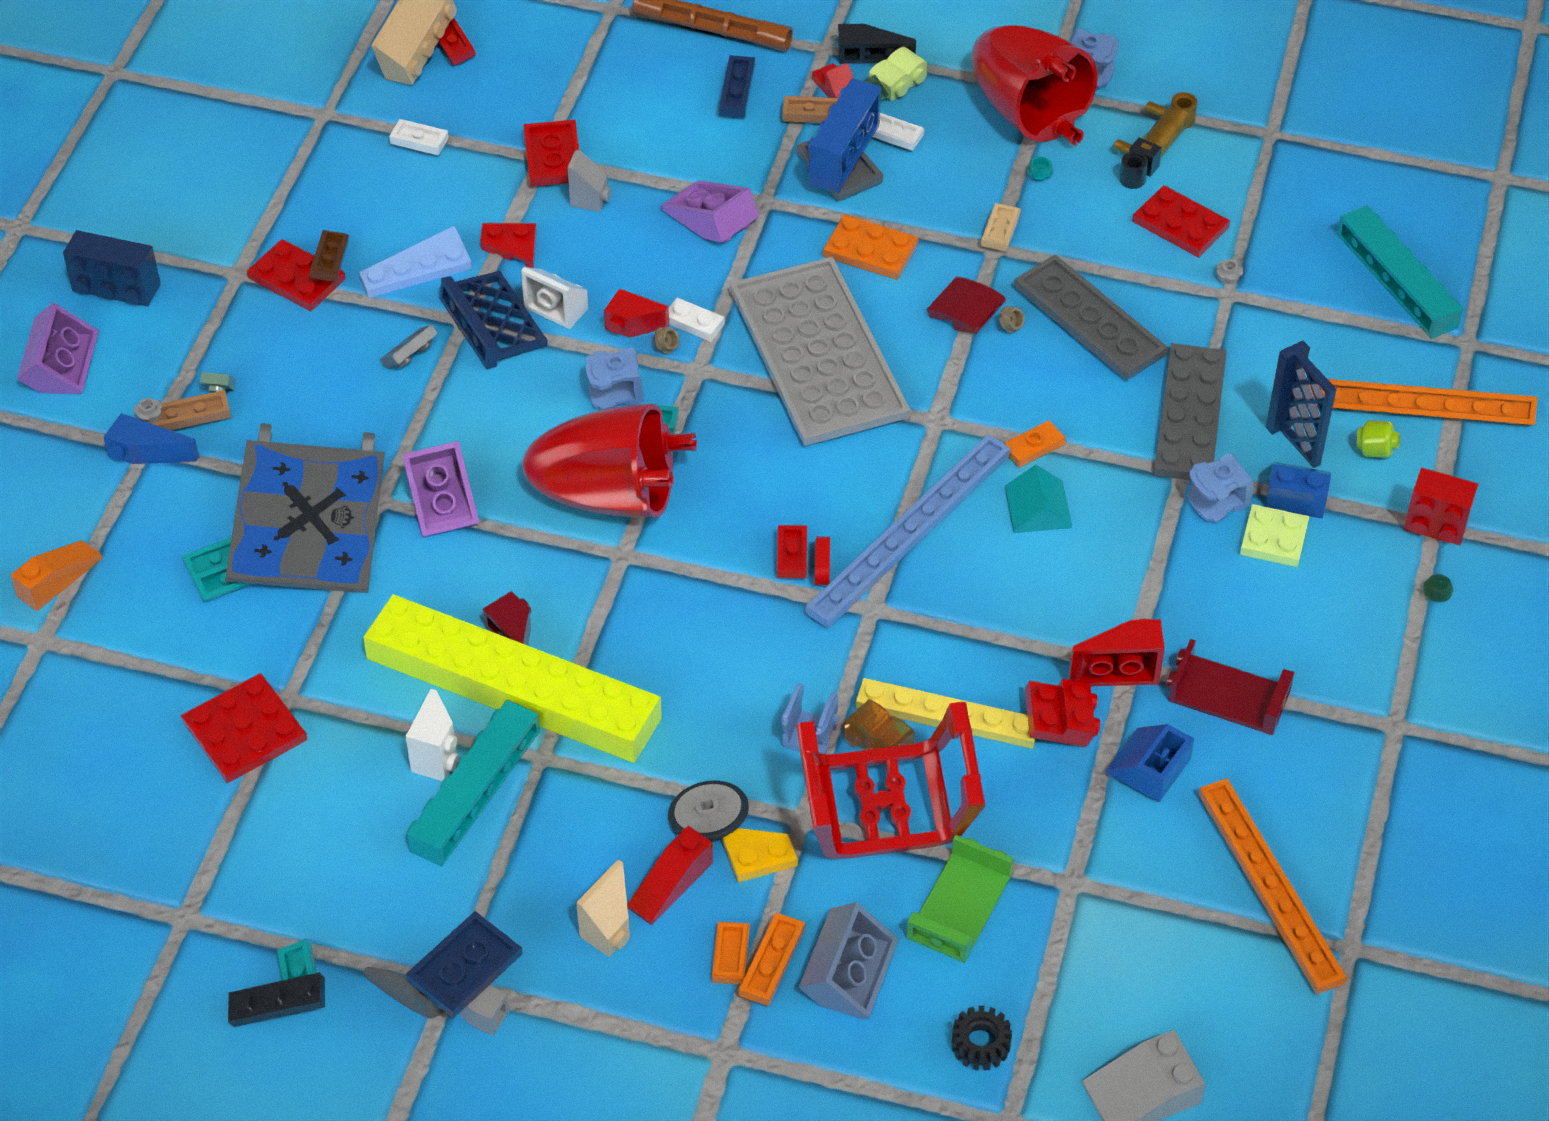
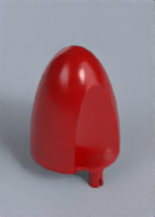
(1035, 80)
(608, 461)

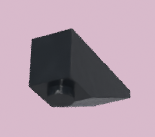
(869, 44)

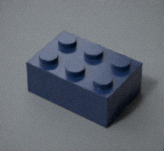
(112, 268)

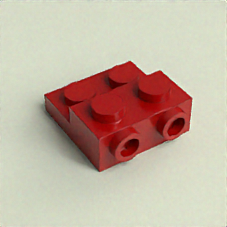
(1062, 712)

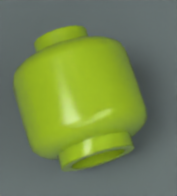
(1378, 439)

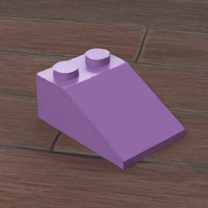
(713, 209)
(440, 489)

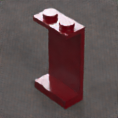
(1228, 691)

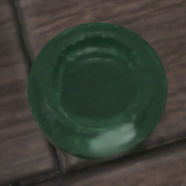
(1438, 588)

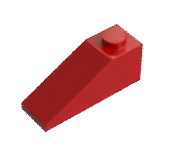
(672, 874)

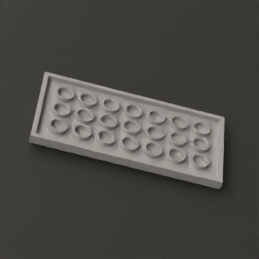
(819, 351)

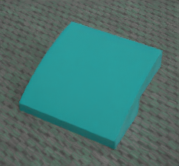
(208, 570)

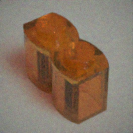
(876, 728)

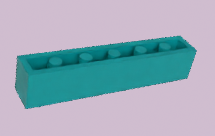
(1400, 272)
(473, 782)

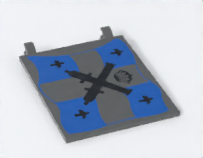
(306, 515)

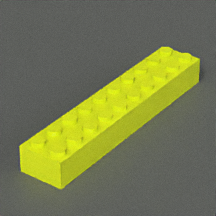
(498, 669)

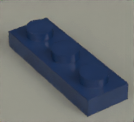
(737, 86)

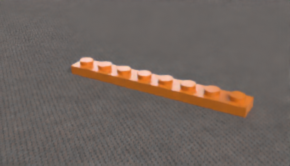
(1434, 401)
(1272, 886)

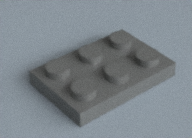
(862, 177)

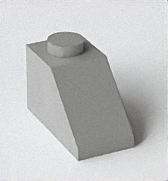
(587, 183)

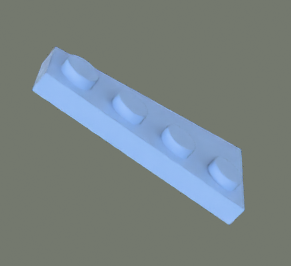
(421, 263)

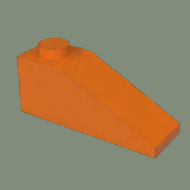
(52, 572)

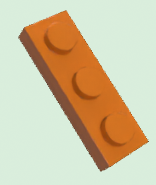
(772, 959)

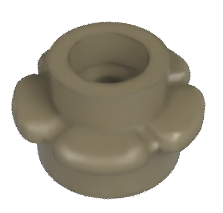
(1011, 319)
(666, 339)

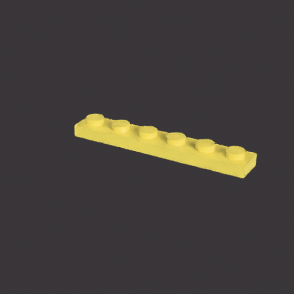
(930, 709)

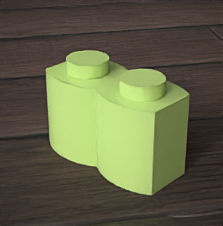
(900, 72)

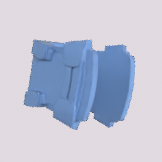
(1102, 50)
(614, 378)
(1219, 488)
(823, 724)

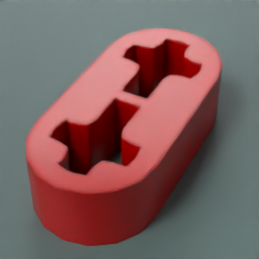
(822, 561)

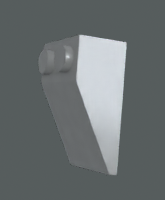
(1147, 1082)

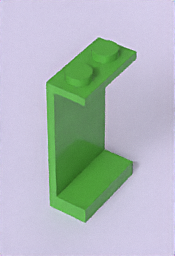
(961, 899)

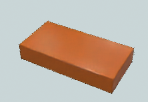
(730, 952)

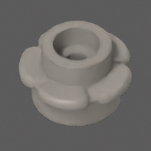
(1229, 271)
(148, 410)

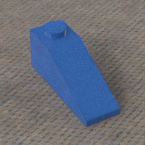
(147, 443)

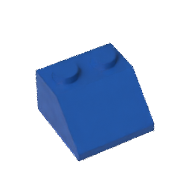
(1298, 489)

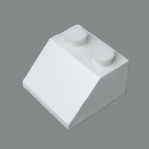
(553, 297)
(432, 740)

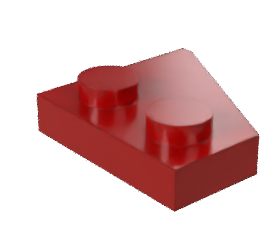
(510, 240)

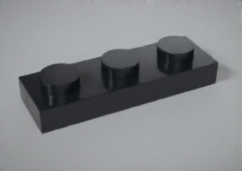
(276, 999)

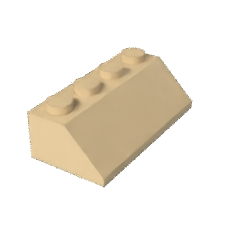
(411, 37)

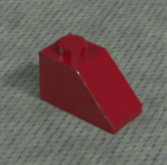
(509, 618)

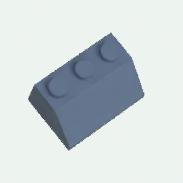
(849, 961)

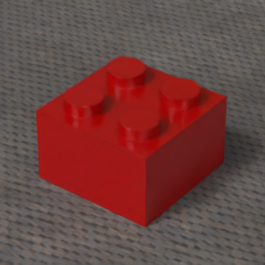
(1440, 506)

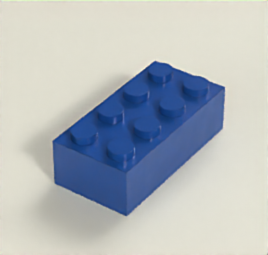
(844, 135)

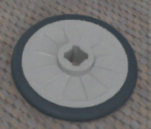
(709, 808)

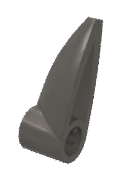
(401, 990)

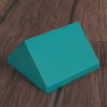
(1037, 502)

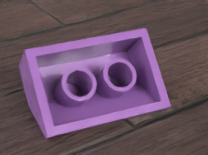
(57, 352)

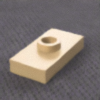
(1000, 227)

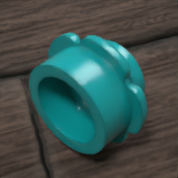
(1040, 168)

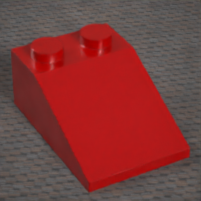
(1121, 655)

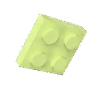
(1274, 535)

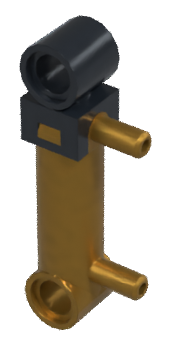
(1145, 153)

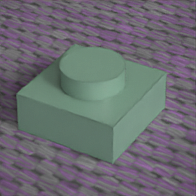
(217, 382)

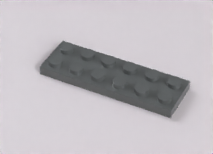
(1090, 317)
(1190, 410)

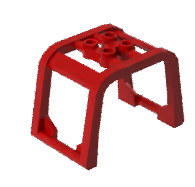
(822, 799)

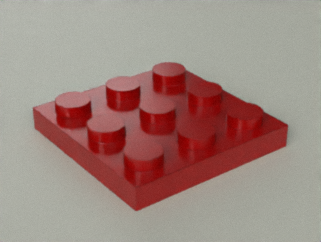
(244, 728)

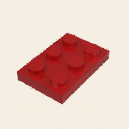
(550, 151)
(1181, 221)
(287, 273)

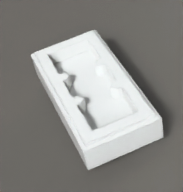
(899, 132)

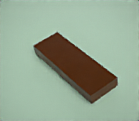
(329, 255)

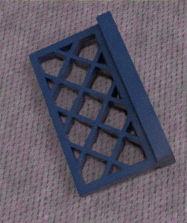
(473, 322)
(1288, 402)

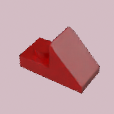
(832, 78)

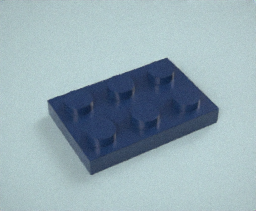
(464, 964)

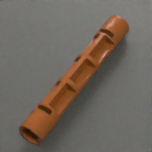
(717, 21)

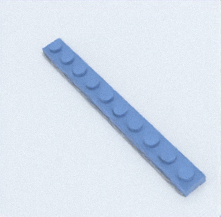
(907, 531)

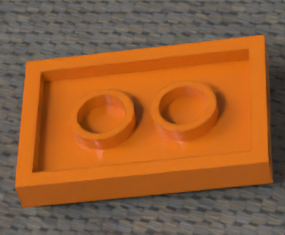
(870, 247)

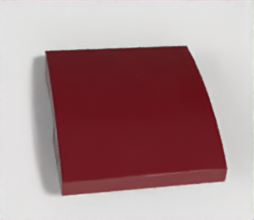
(966, 304)

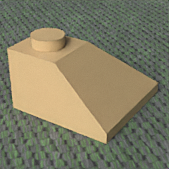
(604, 912)

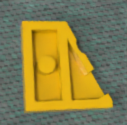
(758, 853)

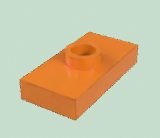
(1035, 443)

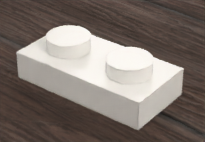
(419, 137)
(695, 319)

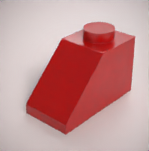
(634, 314)

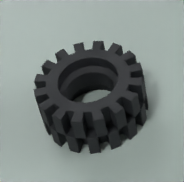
(981, 1054)

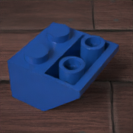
(1152, 759)

